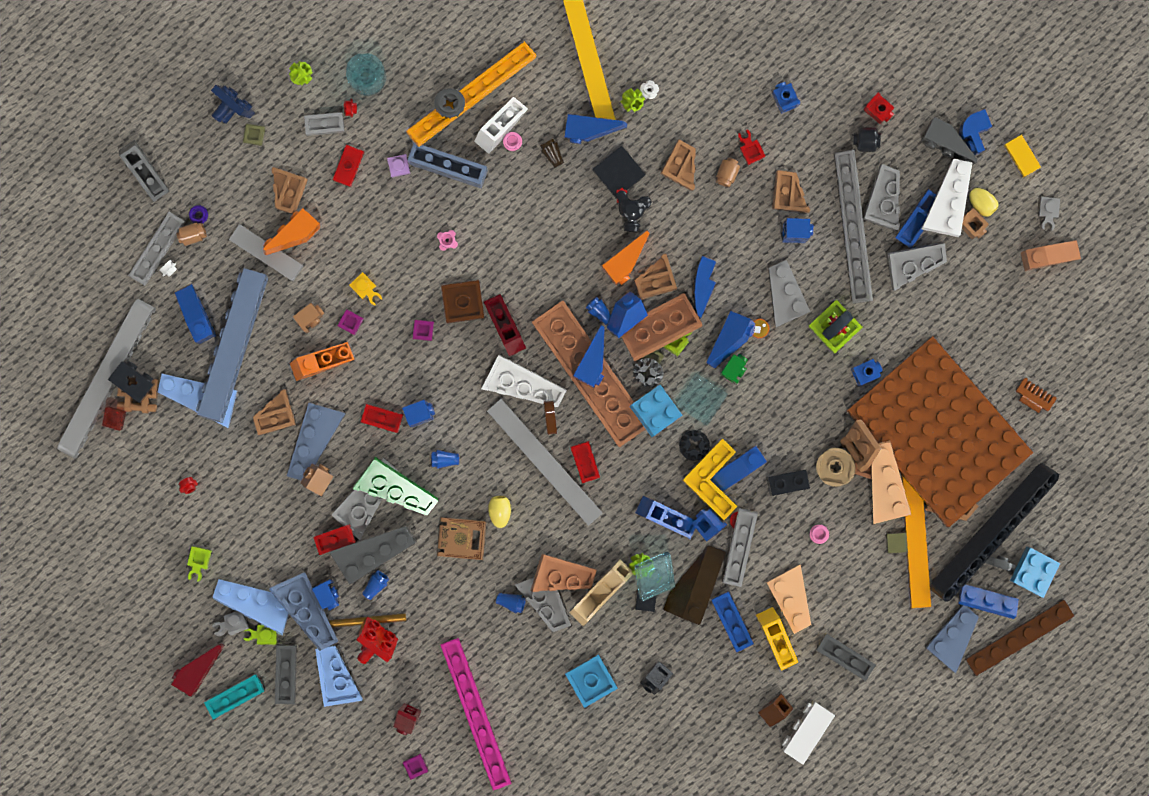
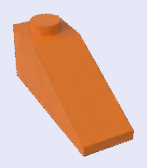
(622, 264)

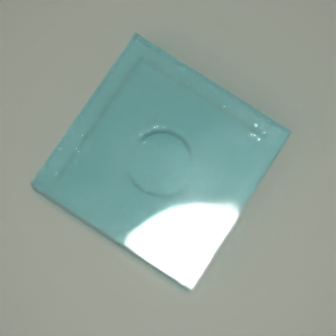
(701, 399)
(655, 576)

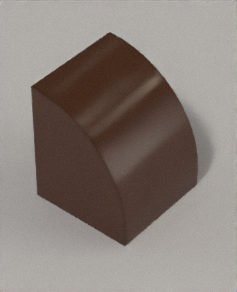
(776, 710)

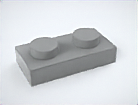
(324, 124)

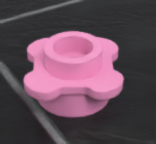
(447, 235)

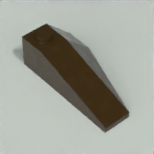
(694, 589)

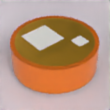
(761, 328)

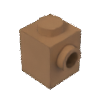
(316, 478)

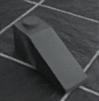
(143, 170)

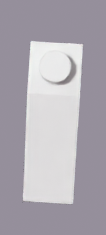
(500, 124)

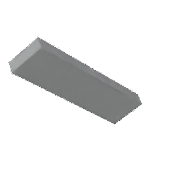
(254, 245)
(156, 249)
(740, 547)

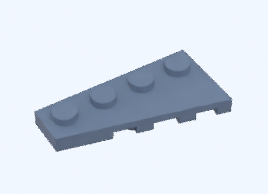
(314, 436)
(302, 605)

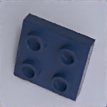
(230, 104)

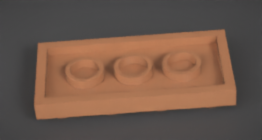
(662, 327)

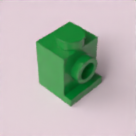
(734, 368)

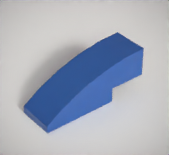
(912, 227)
(703, 286)

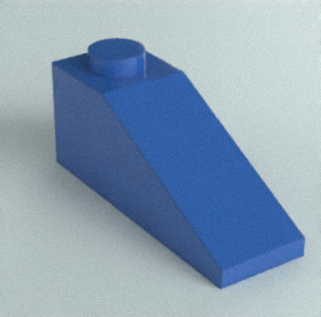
(589, 128)
(195, 315)
(732, 336)
(591, 366)
(738, 468)
(666, 517)

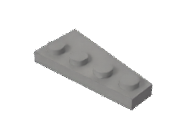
(358, 509)

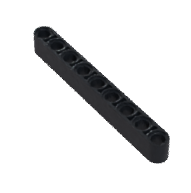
(994, 532)

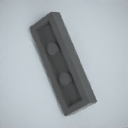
(845, 657)
(285, 674)

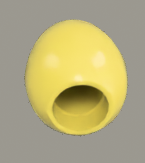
(983, 202)
(499, 511)

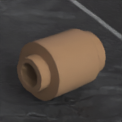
(727, 172)
(191, 233)

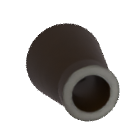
(552, 152)

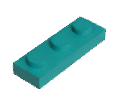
(234, 696)

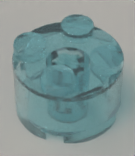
(369, 64)

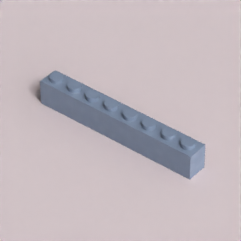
(232, 346)

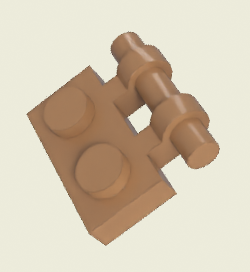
(145, 406)

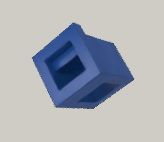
(785, 104)
(860, 375)
(708, 524)
(326, 595)

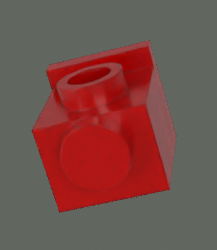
(872, 109)

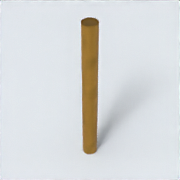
(358, 621)

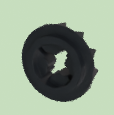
(685, 444)

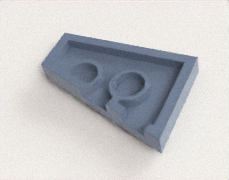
(953, 638)

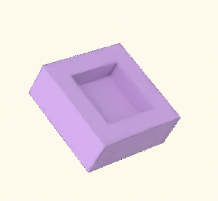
(398, 165)

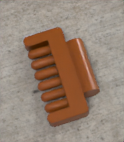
(1031, 399)

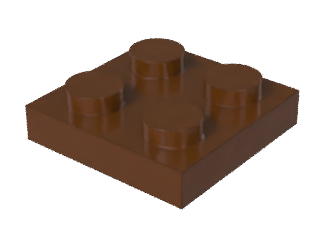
(462, 302)

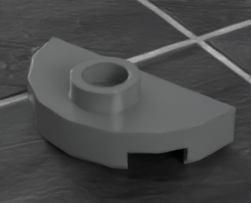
(1001, 562)

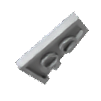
(884, 199)
(913, 262)
(786, 294)
(547, 605)

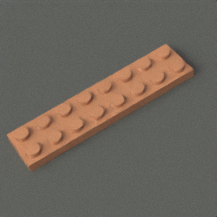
(609, 399)

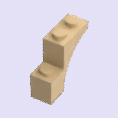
(601, 592)

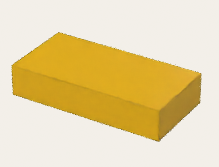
(1022, 156)

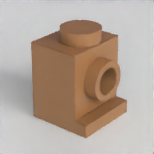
(974, 217)
(309, 317)

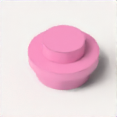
(512, 141)
(819, 534)

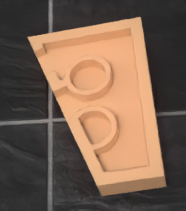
(791, 597)

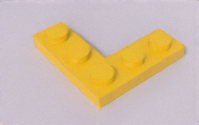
(699, 479)

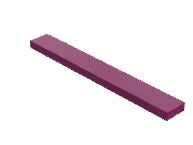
(475, 714)

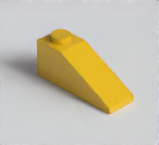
(777, 638)

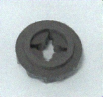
(453, 96)
(655, 369)

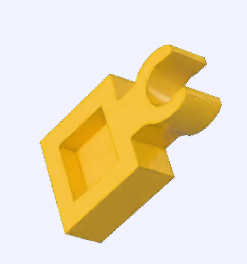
(364, 287)

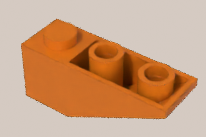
(296, 232)
(321, 361)

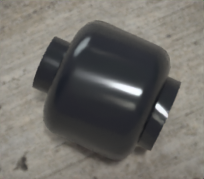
(867, 139)

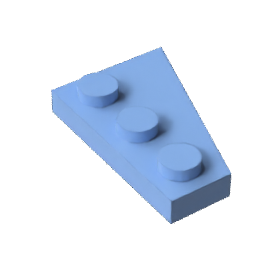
(335, 678)

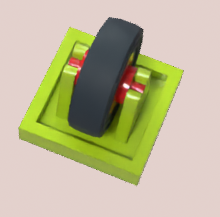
(835, 326)

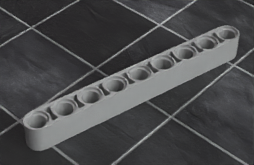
(101, 387)

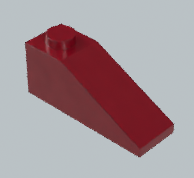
(504, 325)
(192, 675)
(406, 719)

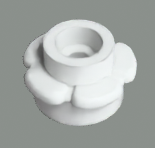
(649, 94)
(169, 268)

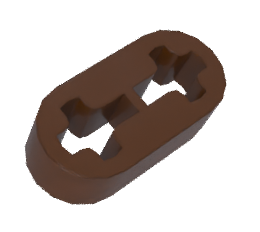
(550, 417)

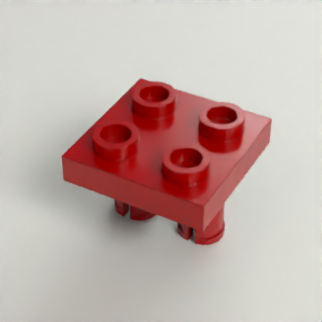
(375, 641)

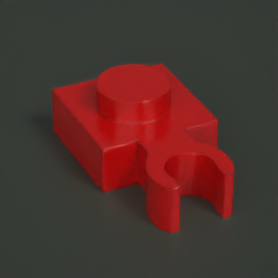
(751, 150)

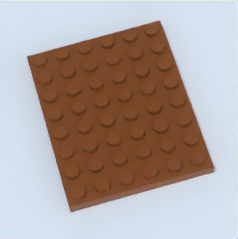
(941, 431)

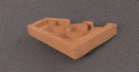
(560, 574)

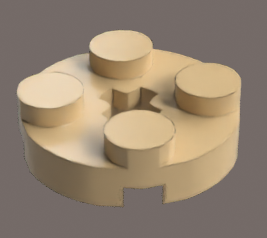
(842, 476)

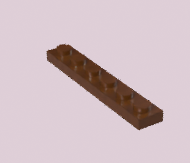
(1019, 637)

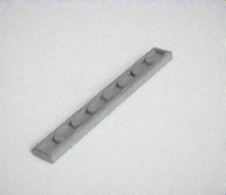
(853, 226)
(544, 462)

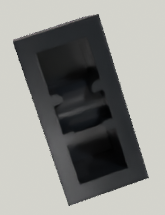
(136, 391)
(788, 482)

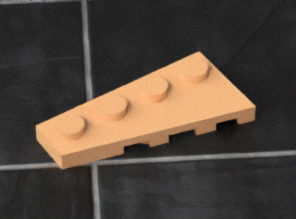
(887, 487)

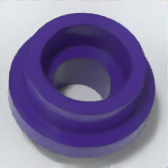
(198, 208)

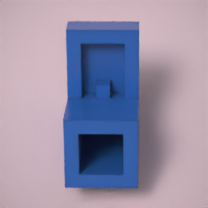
(972, 127)

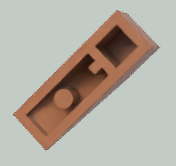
(1050, 255)

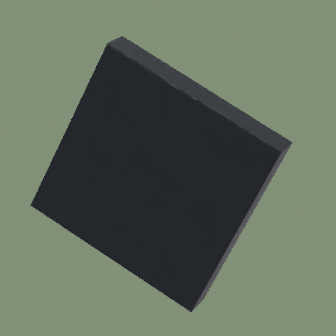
(619, 171)

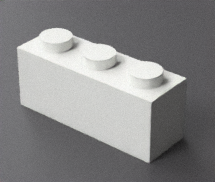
(807, 732)

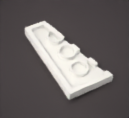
(949, 204)
(521, 383)

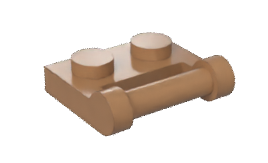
(865, 443)

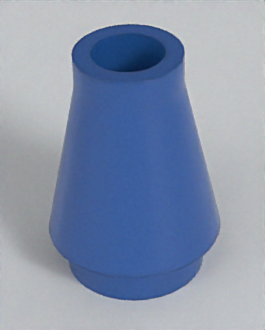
(598, 309)
(444, 459)
(375, 584)
(512, 602)

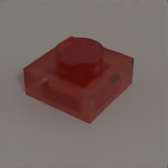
(114, 418)

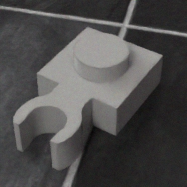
(1048, 209)
(234, 623)

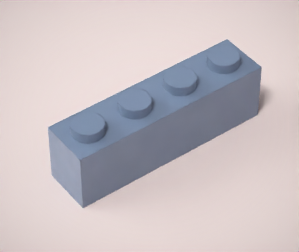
(447, 165)

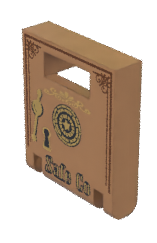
(458, 537)

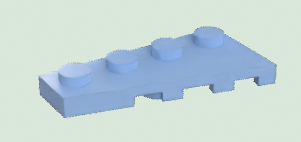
(189, 393)
(253, 603)

